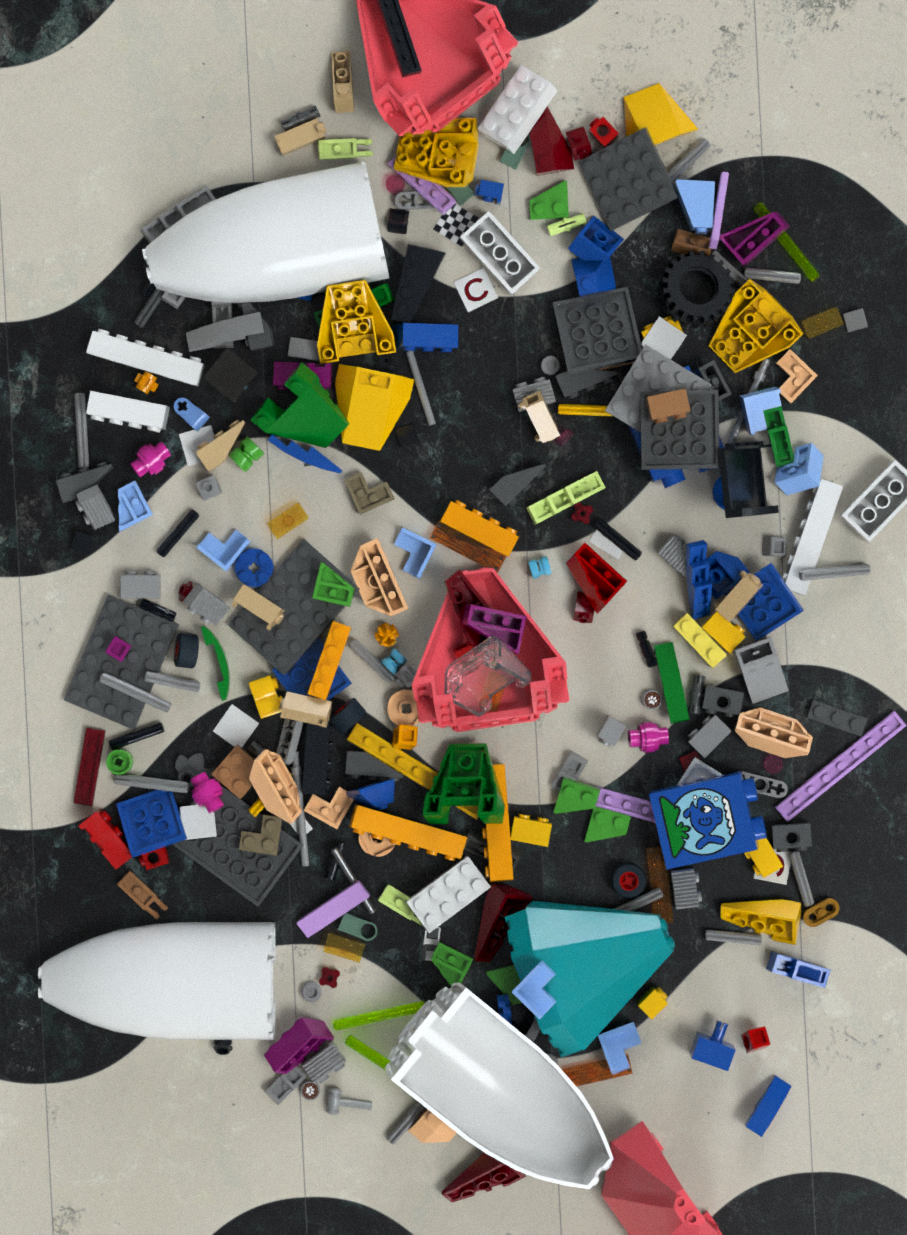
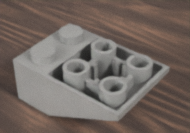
(761, 670)

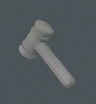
(335, 1101)

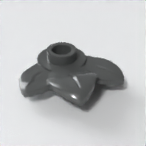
(191, 766)

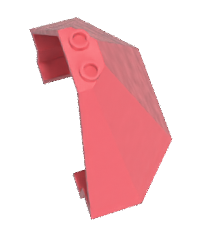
(460, 57)
(517, 704)
(647, 1192)

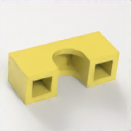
(699, 640)

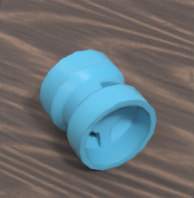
(544, 567)
(389, 663)

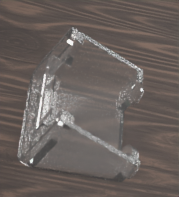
(482, 674)

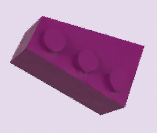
(752, 238)
(283, 370)
(497, 623)
(296, 1043)

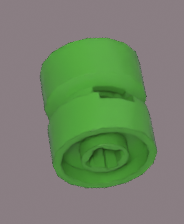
(246, 454)
(119, 761)

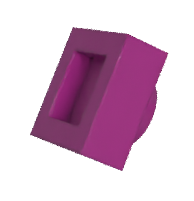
(118, 649)

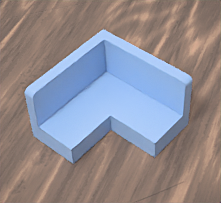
(753, 407)
(803, 472)
(420, 550)
(224, 554)
(531, 990)
(614, 1044)

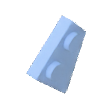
(132, 506)

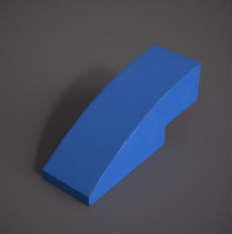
(798, 969)
(768, 1106)

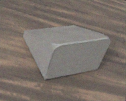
(855, 320)
(774, 546)

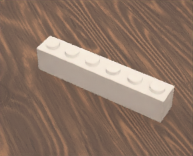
(145, 358)
(813, 534)

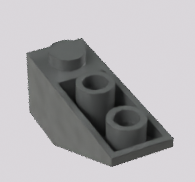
(260, 340)
(572, 384)
(87, 478)
(511, 485)
(364, 763)

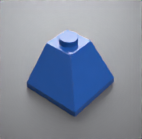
(595, 241)
(593, 276)
(724, 572)
(374, 795)

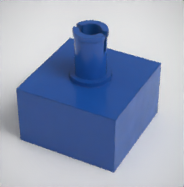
(713, 1049)

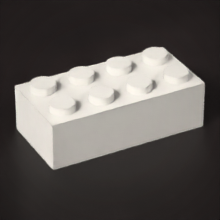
(517, 109)
(500, 253)
(127, 410)
(878, 502)
(448, 894)

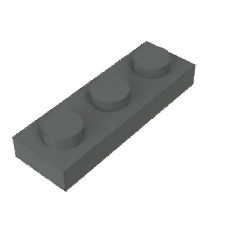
(837, 718)

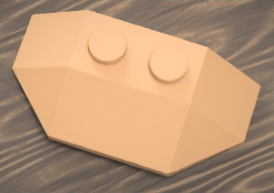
(376, 580)
(773, 733)
(275, 786)
(431, 1129)

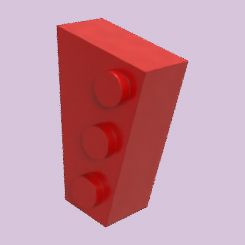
(595, 576)
(107, 838)

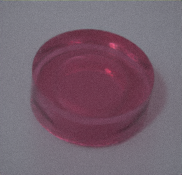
(395, 184)
(564, 437)
(773, 764)

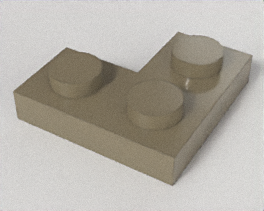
(366, 498)
(266, 841)

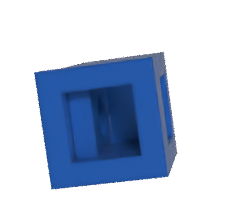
(489, 191)

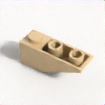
(342, 82)
(219, 449)

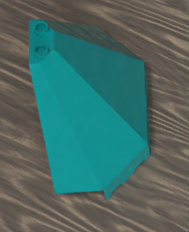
(597, 962)

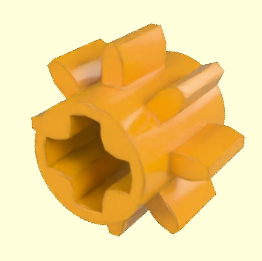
(146, 382)
(386, 634)

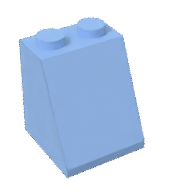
(697, 203)

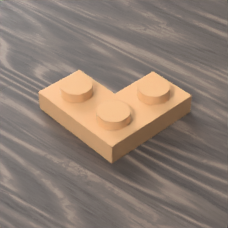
(799, 375)
(332, 812)

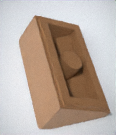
(688, 241)

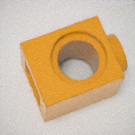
(405, 737)

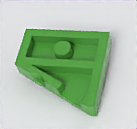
(550, 204)
(332, 588)
(576, 796)
(606, 824)
(451, 963)
(506, 980)

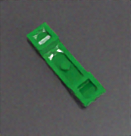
(210, 638)

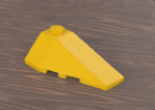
(772, 917)

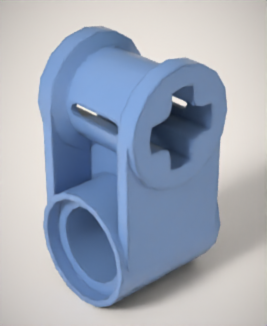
(193, 415)

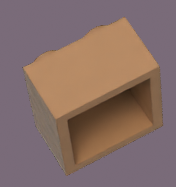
(667, 405)
(235, 771)

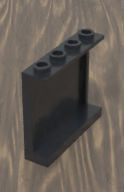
(743, 480)

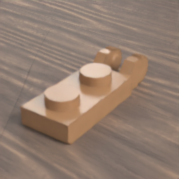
(141, 893)

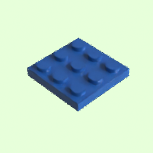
(770, 605)
(301, 674)
(151, 821)

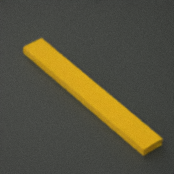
(398, 760)

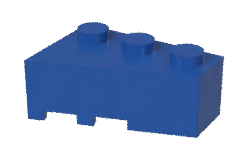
(425, 337)

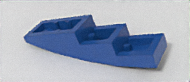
(311, 457)
(698, 579)

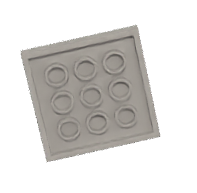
(650, 373)

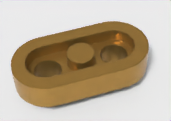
(821, 913)

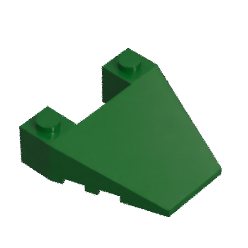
(309, 417)
(465, 780)

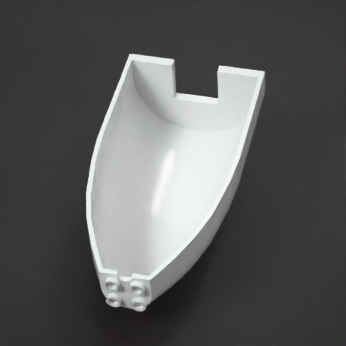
(274, 240)
(170, 981)
(498, 1090)

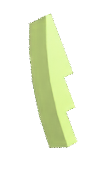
(565, 497)

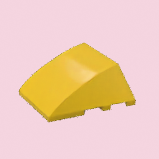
(658, 113)

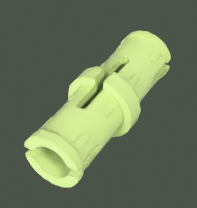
(578, 219)

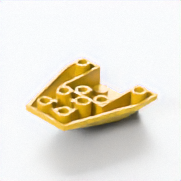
(441, 156)
(352, 323)
(753, 328)
(370, 403)

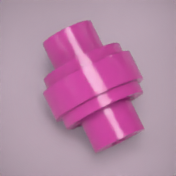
(150, 459)
(648, 737)
(207, 792)

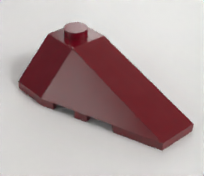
(549, 146)
(464, 593)
(498, 904)
(479, 1176)

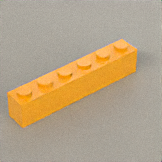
(408, 832)
(498, 839)

